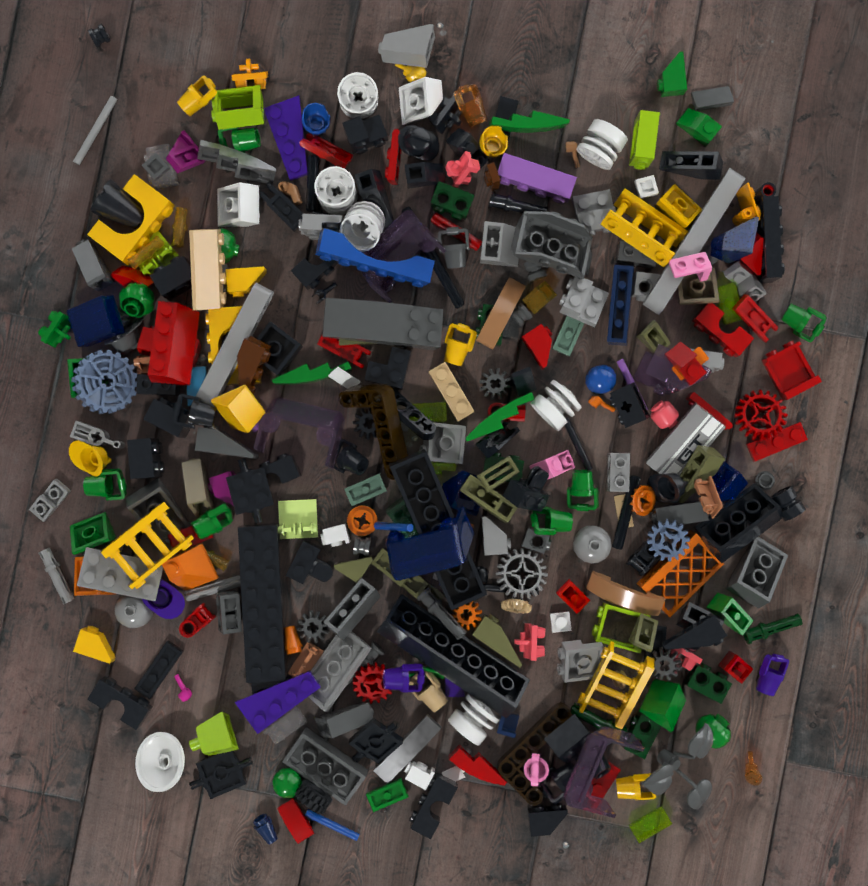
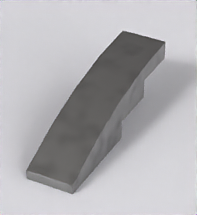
(242, 164)
(412, 744)

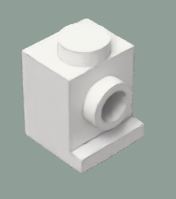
(335, 535)
(419, 774)

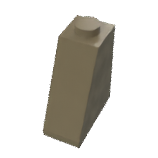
(196, 487)

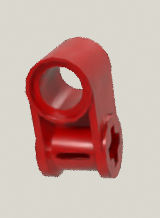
(199, 619)

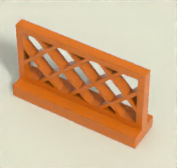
(662, 568)

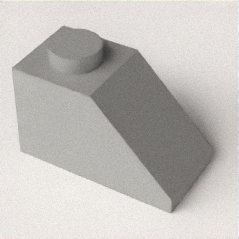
(494, 539)

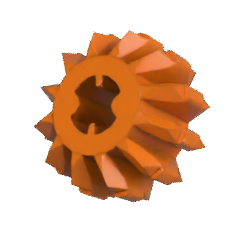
(471, 617)

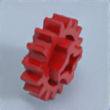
(372, 681)

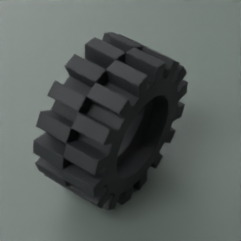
(313, 797)

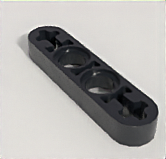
(412, 411)

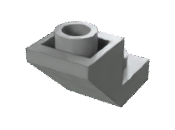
(745, 281)

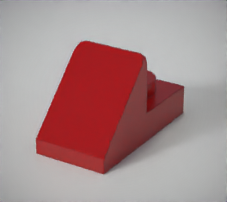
(685, 362)
(573, 596)

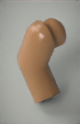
(292, 191)

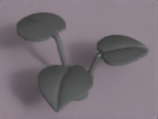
(661, 779)

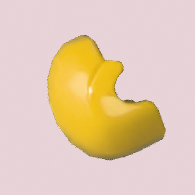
(493, 141)

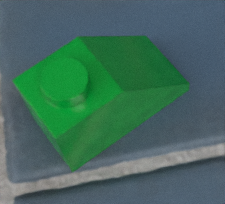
(673, 79)
(699, 126)
(731, 611)

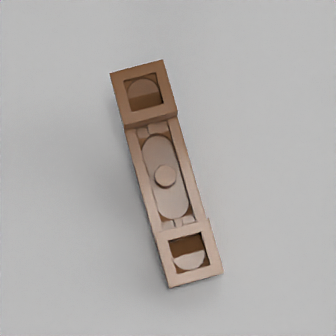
(500, 313)
(623, 596)

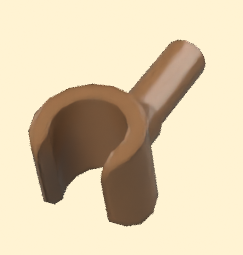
(571, 146)

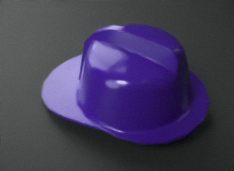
(168, 602)

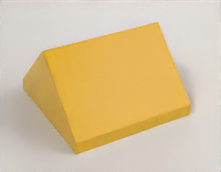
(678, 206)
(239, 408)

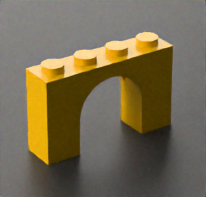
(155, 208)
(219, 324)

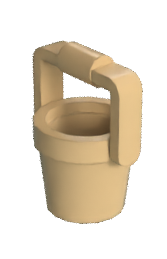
(432, 694)

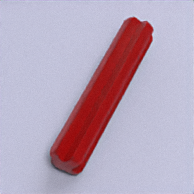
(444, 223)

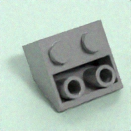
(497, 245)

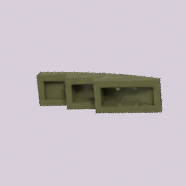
(413, 585)

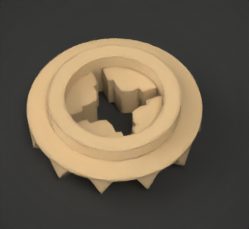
(516, 606)

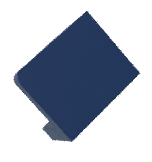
(508, 725)

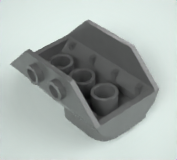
(553, 242)

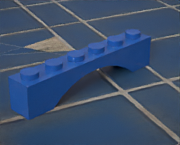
(337, 247)

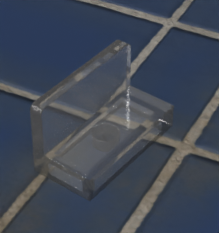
(285, 725)

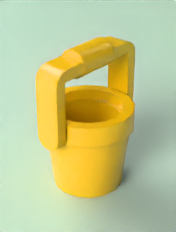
(193, 99)
(455, 349)
(629, 787)

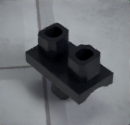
(448, 116)

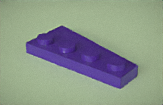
(288, 132)
(272, 703)

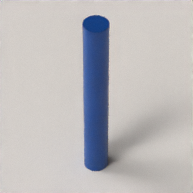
(393, 526)
(332, 825)

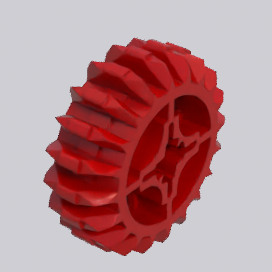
(755, 409)

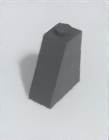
(92, 265)
(682, 512)
(344, 719)

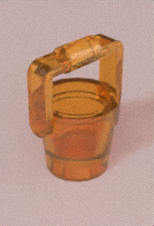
(474, 109)

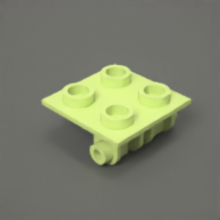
(298, 519)

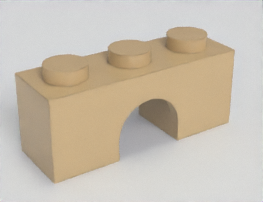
(451, 391)

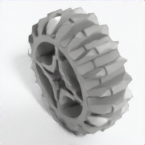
(530, 574)

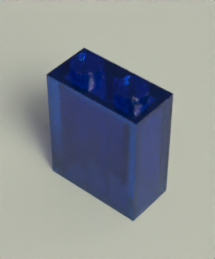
(95, 321)

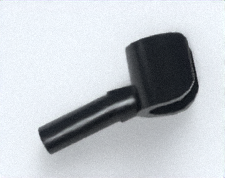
(322, 293)

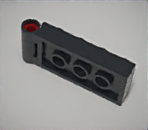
(771, 230)

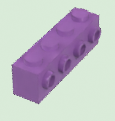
(536, 178)

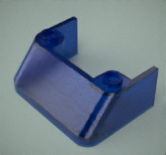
(430, 550)

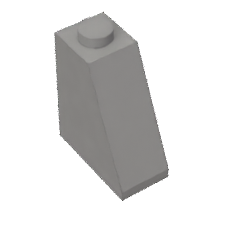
(408, 46)

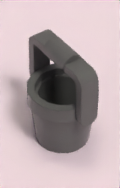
(455, 254)

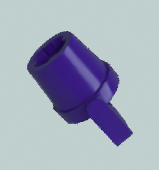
(398, 678)
(769, 678)

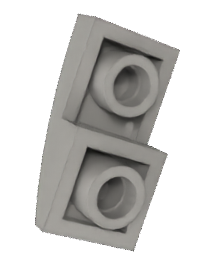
(50, 500)

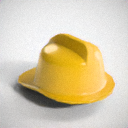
(88, 457)

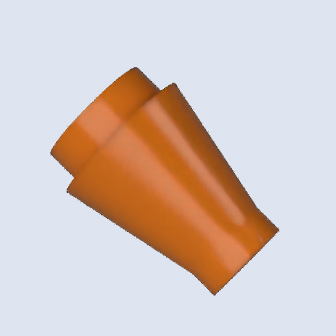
(292, 642)

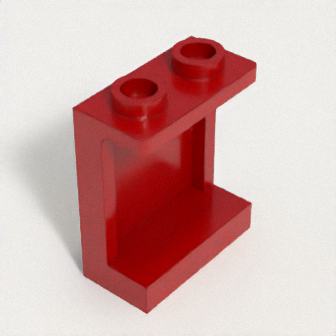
(790, 370)

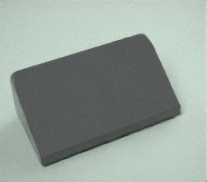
(712, 98)

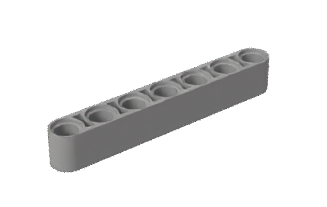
(226, 359)

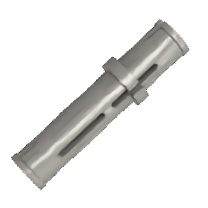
(56, 575)

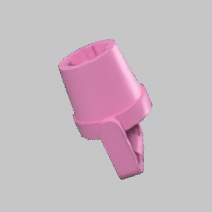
(536, 769)

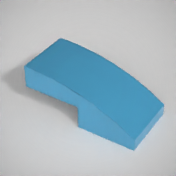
(197, 379)

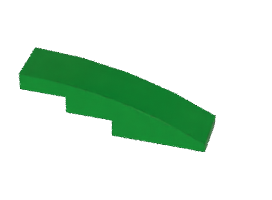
(535, 122)
(305, 375)
(493, 422)

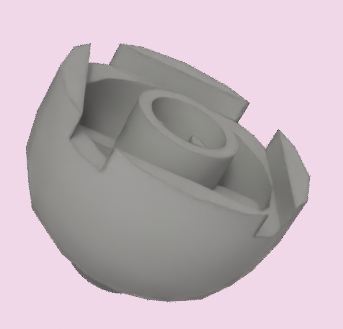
(592, 544)
(132, 612)

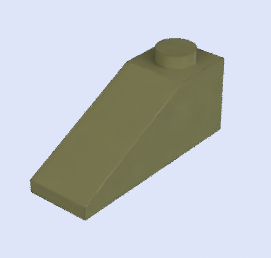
(701, 465)
(490, 501)
(492, 634)

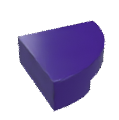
(453, 690)

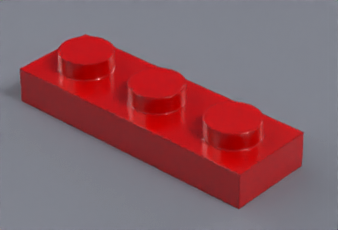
(787, 438)

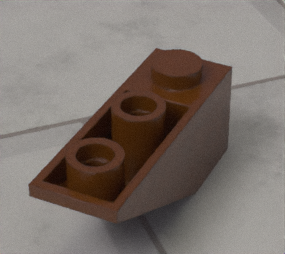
(250, 361)

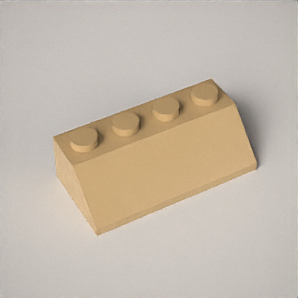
(207, 269)

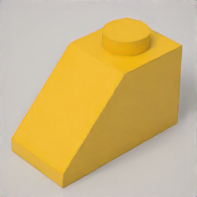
(242, 280)
(94, 645)

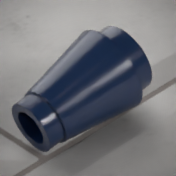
(264, 826)

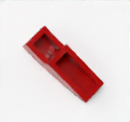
(476, 766)

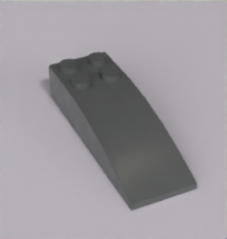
(383, 323)

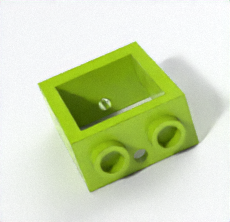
(236, 98)
(644, 139)
(597, 629)

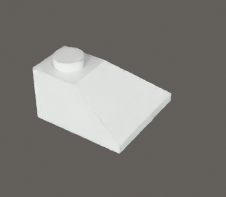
(419, 99)

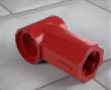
(519, 417)

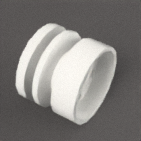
(356, 85)
(602, 144)
(332, 181)
(363, 225)
(556, 405)
(471, 721)

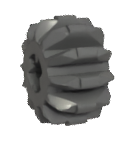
(494, 377)
(309, 631)
(672, 666)

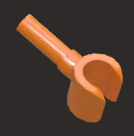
(595, 401)

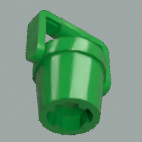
(242, 139)
(798, 318)
(103, 485)
(582, 486)
(555, 521)
(209, 524)

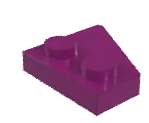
(184, 154)

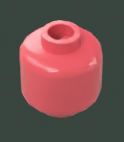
(664, 414)

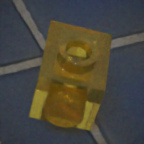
(539, 297)

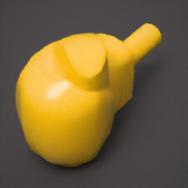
(412, 72)

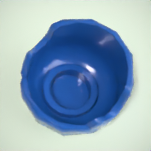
(315, 118)
(600, 379)

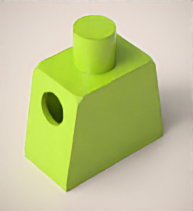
(215, 736)

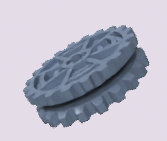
(101, 396)

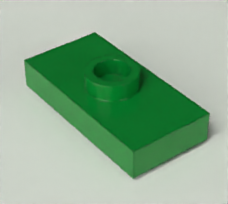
(387, 795)

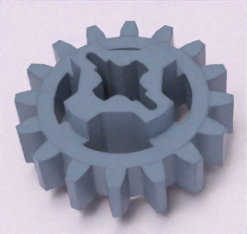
(662, 544)

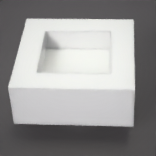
(646, 187)
(560, 621)

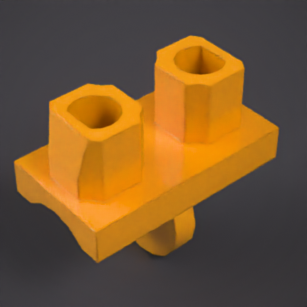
(259, 77)

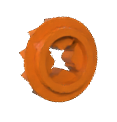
(646, 493)
(354, 525)

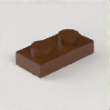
(491, 177)

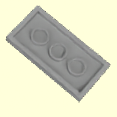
(109, 577)
(337, 667)

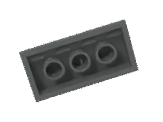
(325, 766)

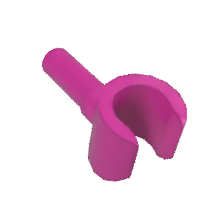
(186, 693)

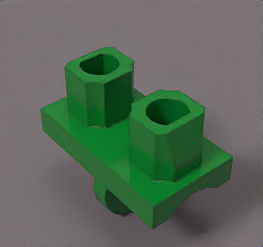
(57, 330)

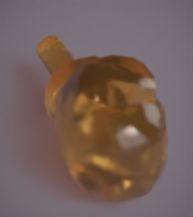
(752, 774)

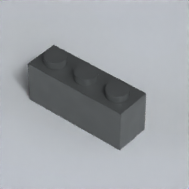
(352, 609)

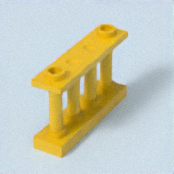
(650, 218)
(129, 538)
(628, 699)

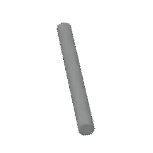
(95, 130)

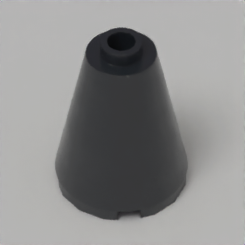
(117, 206)

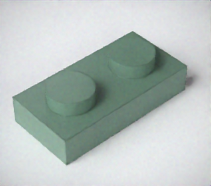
(568, 336)
(365, 489)

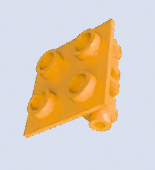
(747, 204)

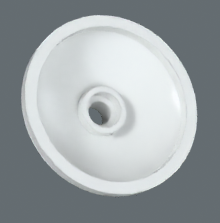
(160, 761)

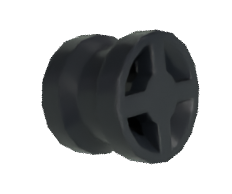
(99, 35)

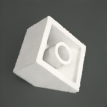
(238, 205)

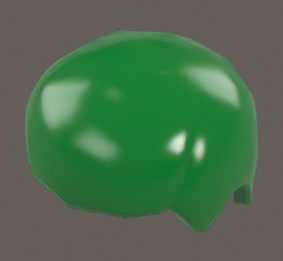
(286, 782)

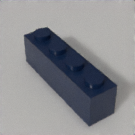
(620, 305)

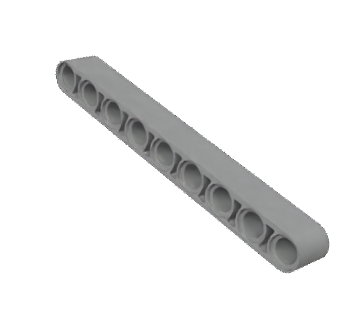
(695, 238)

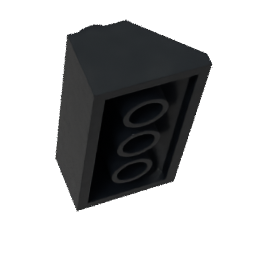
(739, 522)

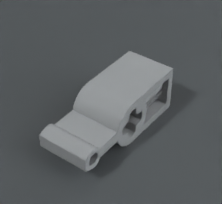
(91, 437)

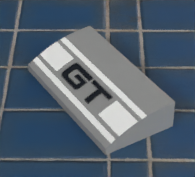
(694, 429)

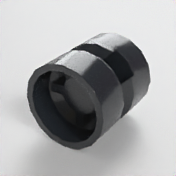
(789, 504)

